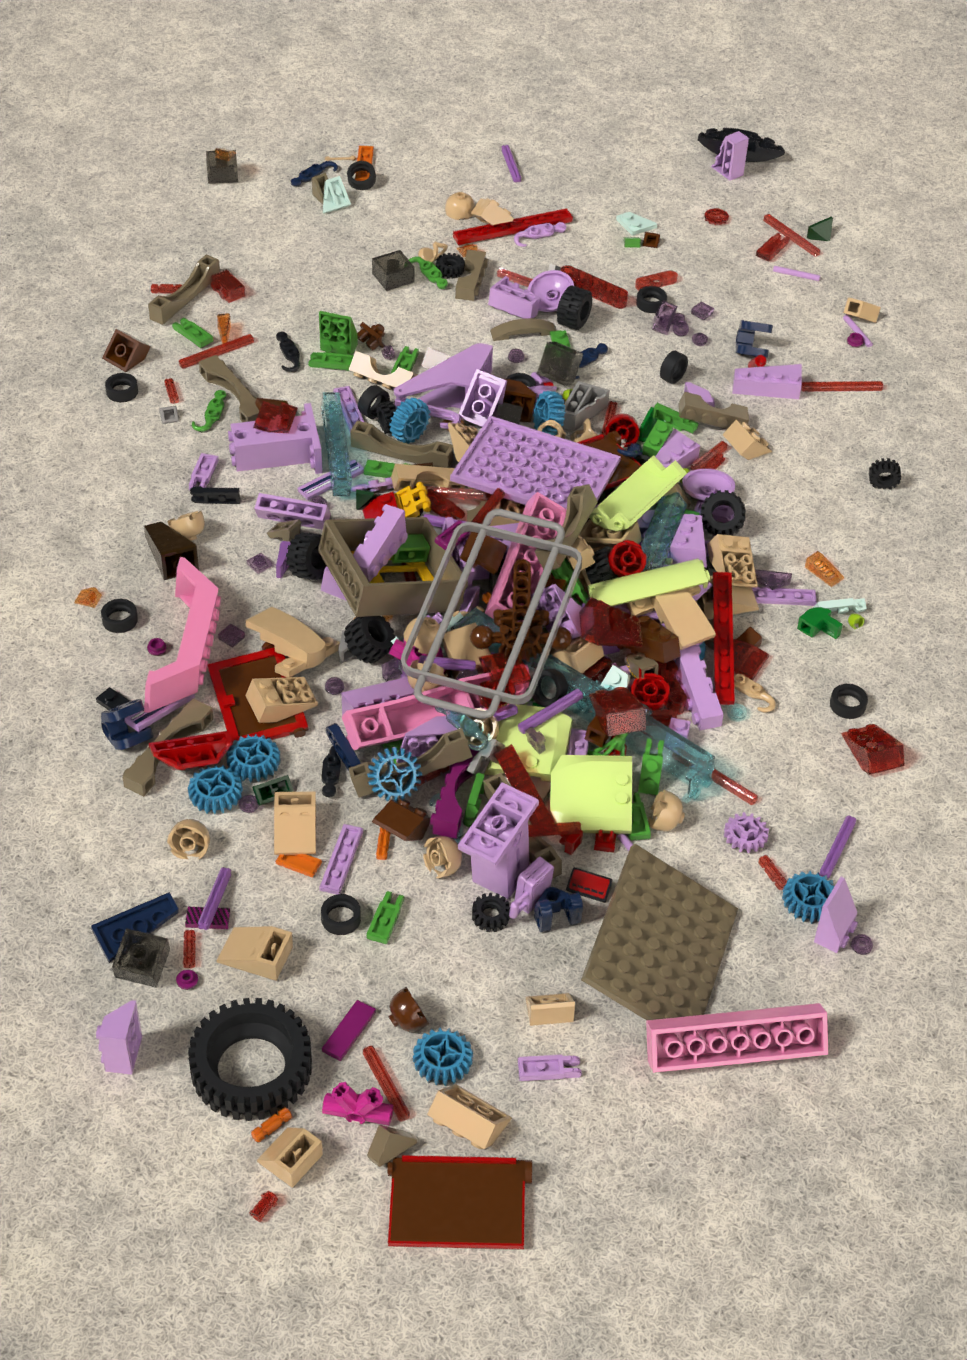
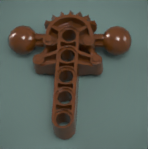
(483, 637)

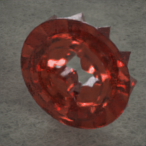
(712, 216)

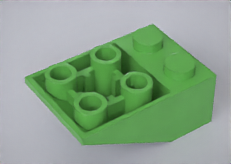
(337, 333)

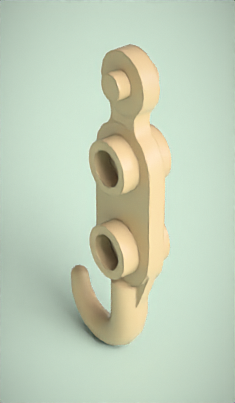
(753, 690)

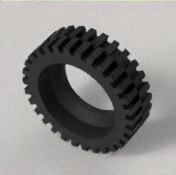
(243, 1023)

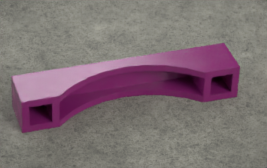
(448, 812)

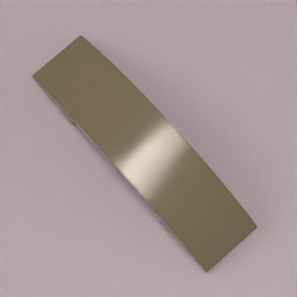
(521, 326)

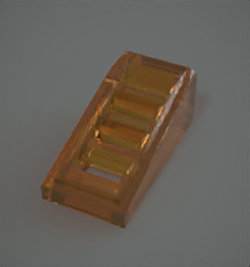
(224, 326)
(817, 560)

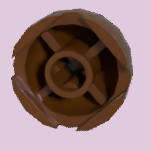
(406, 1012)

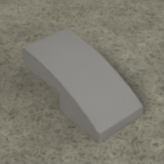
(483, 757)

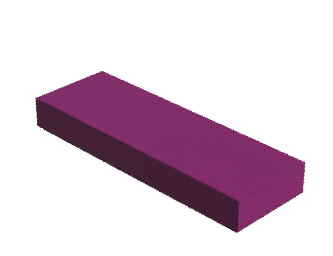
(348, 1030)

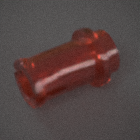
(264, 1205)

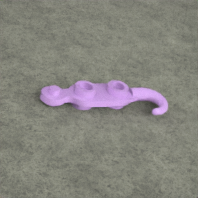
(539, 231)
(374, 485)

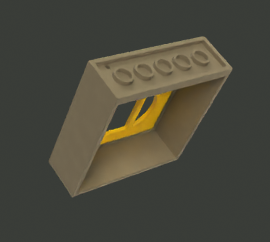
(379, 598)

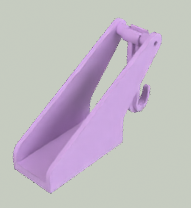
(450, 381)

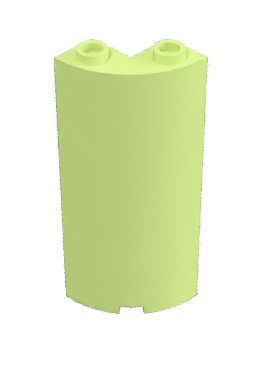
(636, 495)
(651, 583)

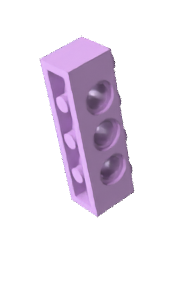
(288, 509)

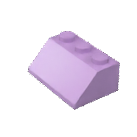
(120, 1038)

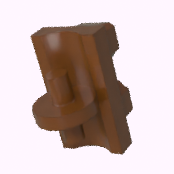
(374, 334)

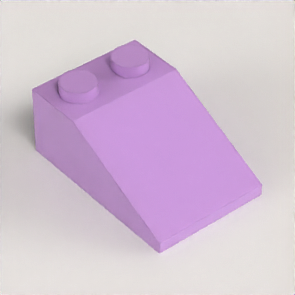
(482, 398)
(837, 918)

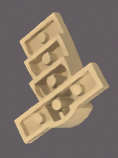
(679, 614)
(292, 640)

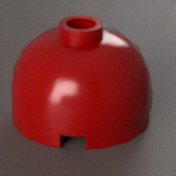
(626, 427)
(627, 558)
(651, 690)

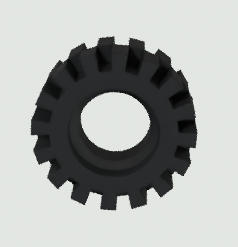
(456, 262)
(384, 414)
(885, 467)
(487, 921)

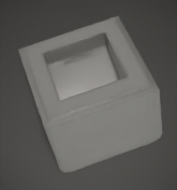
(169, 414)

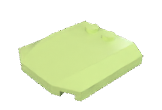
(557, 737)
(593, 792)

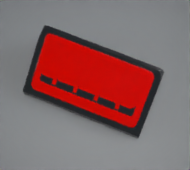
(589, 884)

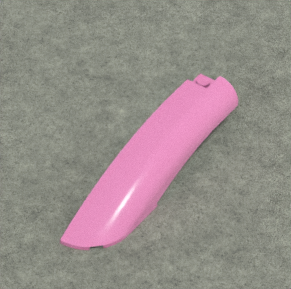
(394, 718)

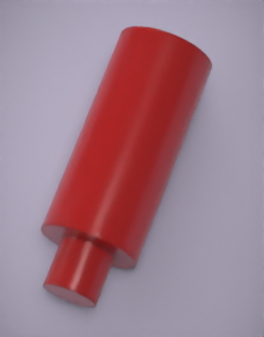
(758, 361)

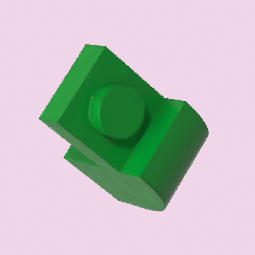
(819, 619)

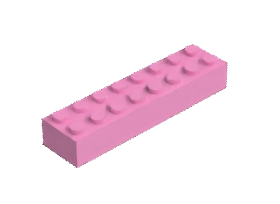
(538, 507)
(737, 1037)

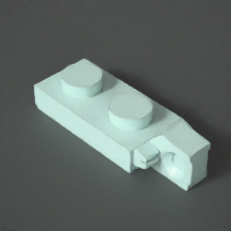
(844, 605)

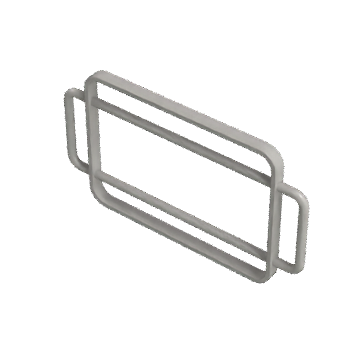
(498, 694)

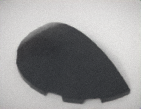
(757, 150)

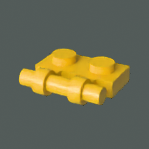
(406, 500)

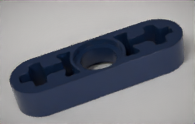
(342, 746)

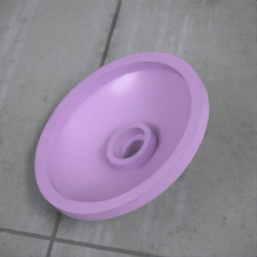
(549, 285)
(703, 482)

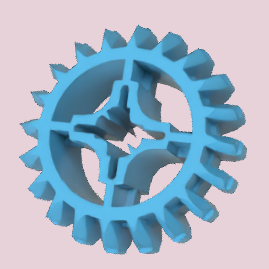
(549, 407)
(410, 420)
(252, 753)
(403, 771)
(214, 784)
(806, 886)
(452, 1065)

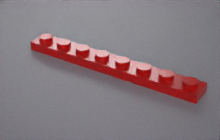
(517, 225)
(724, 638)

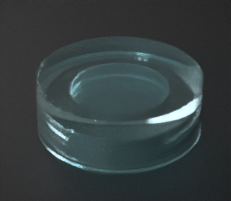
(736, 712)

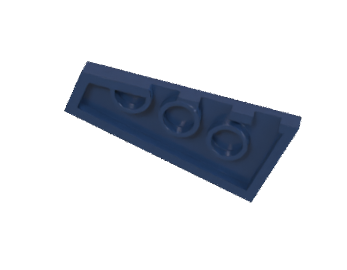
(142, 918)

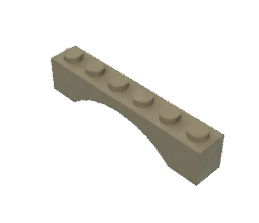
(165, 307)
(217, 372)
(369, 438)
(579, 508)
(191, 720)
(448, 750)
(537, 845)

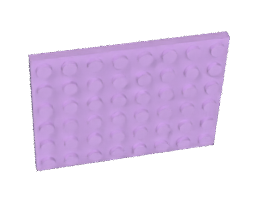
(531, 462)

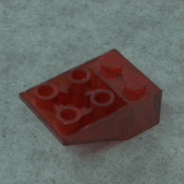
(609, 625)
(618, 711)
(874, 749)

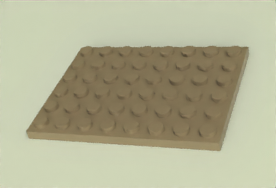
(659, 941)

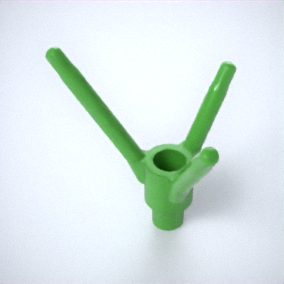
(616, 743)

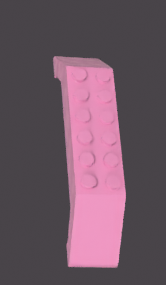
(185, 674)

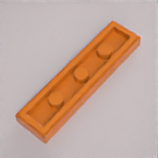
(365, 153)

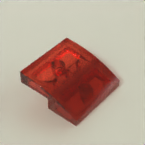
(275, 418)
(748, 659)
(495, 665)

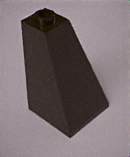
(168, 547)

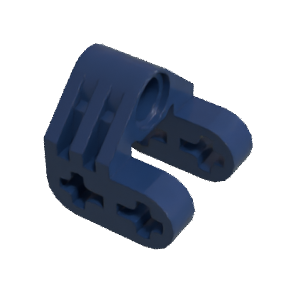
(746, 335)
(116, 729)
(544, 908)

